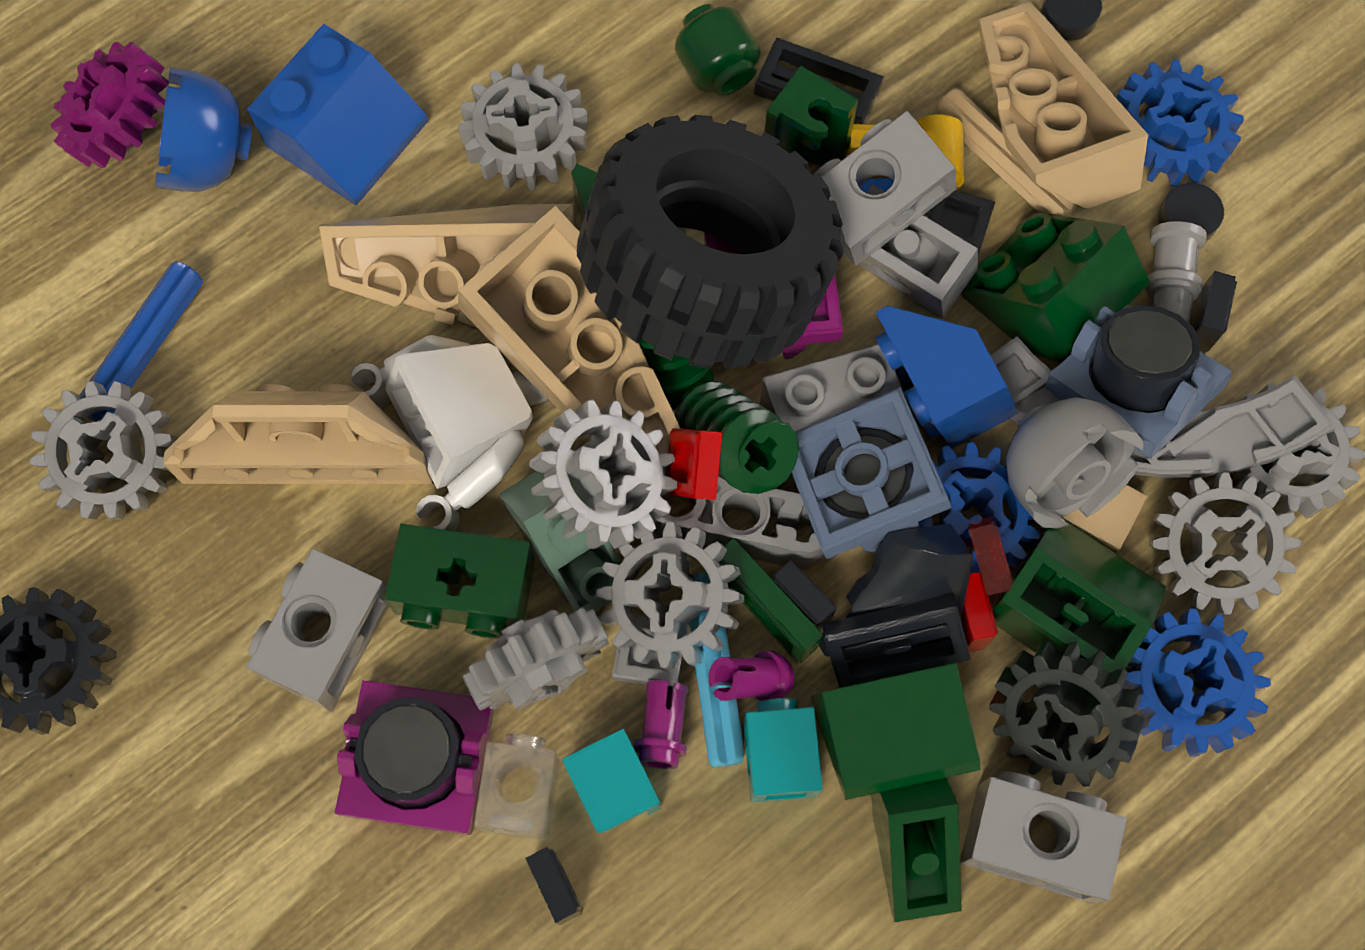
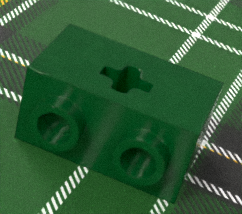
(433, 557)

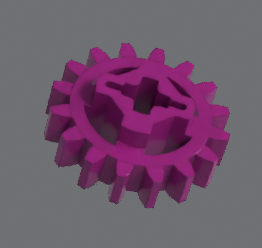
(109, 104)

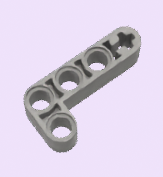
(779, 503)

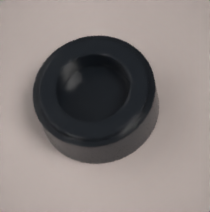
(1072, 17)
(1194, 205)

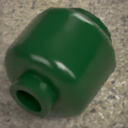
(717, 49)

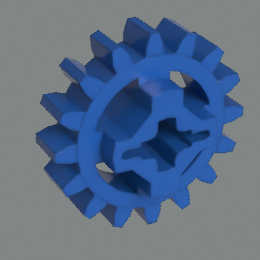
(1178, 119)
(986, 496)
(1219, 671)

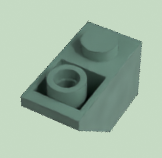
(569, 562)

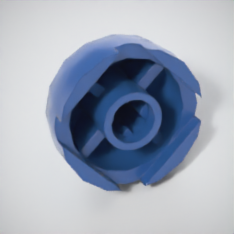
(200, 133)

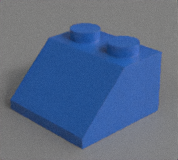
(337, 115)

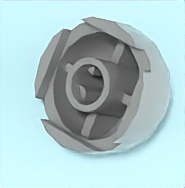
(1070, 459)

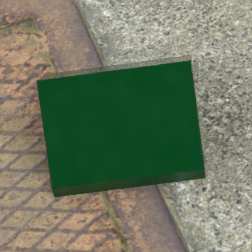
(897, 731)

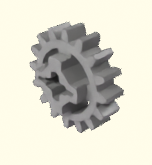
(523, 126)
(1322, 462)
(86, 466)
(602, 474)
(1245, 562)
(670, 622)
(536, 659)

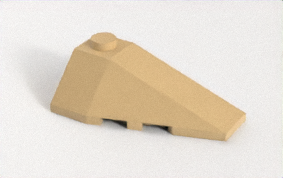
(1058, 112)
(424, 256)
(555, 334)

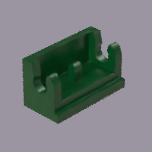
(812, 118)

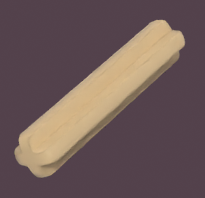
(988, 142)

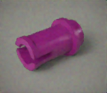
(760, 677)
(662, 726)

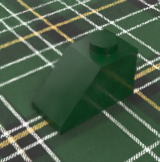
(919, 849)

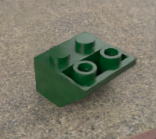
(1055, 280)
(1082, 595)

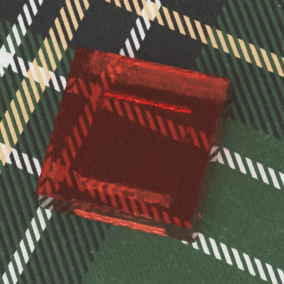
(990, 555)

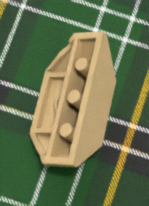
(296, 440)

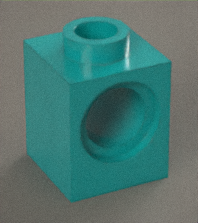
(782, 752)

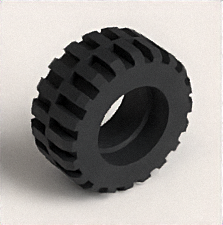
(691, 295)

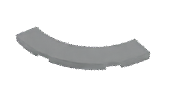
(1213, 441)

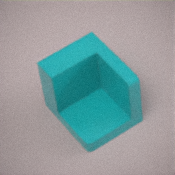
(611, 782)

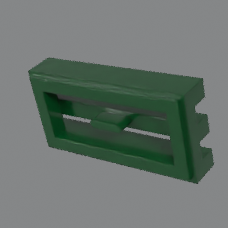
(771, 605)

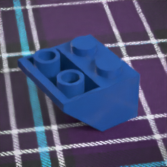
(952, 375)

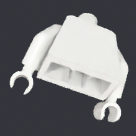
(460, 411)

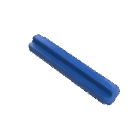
(147, 329)

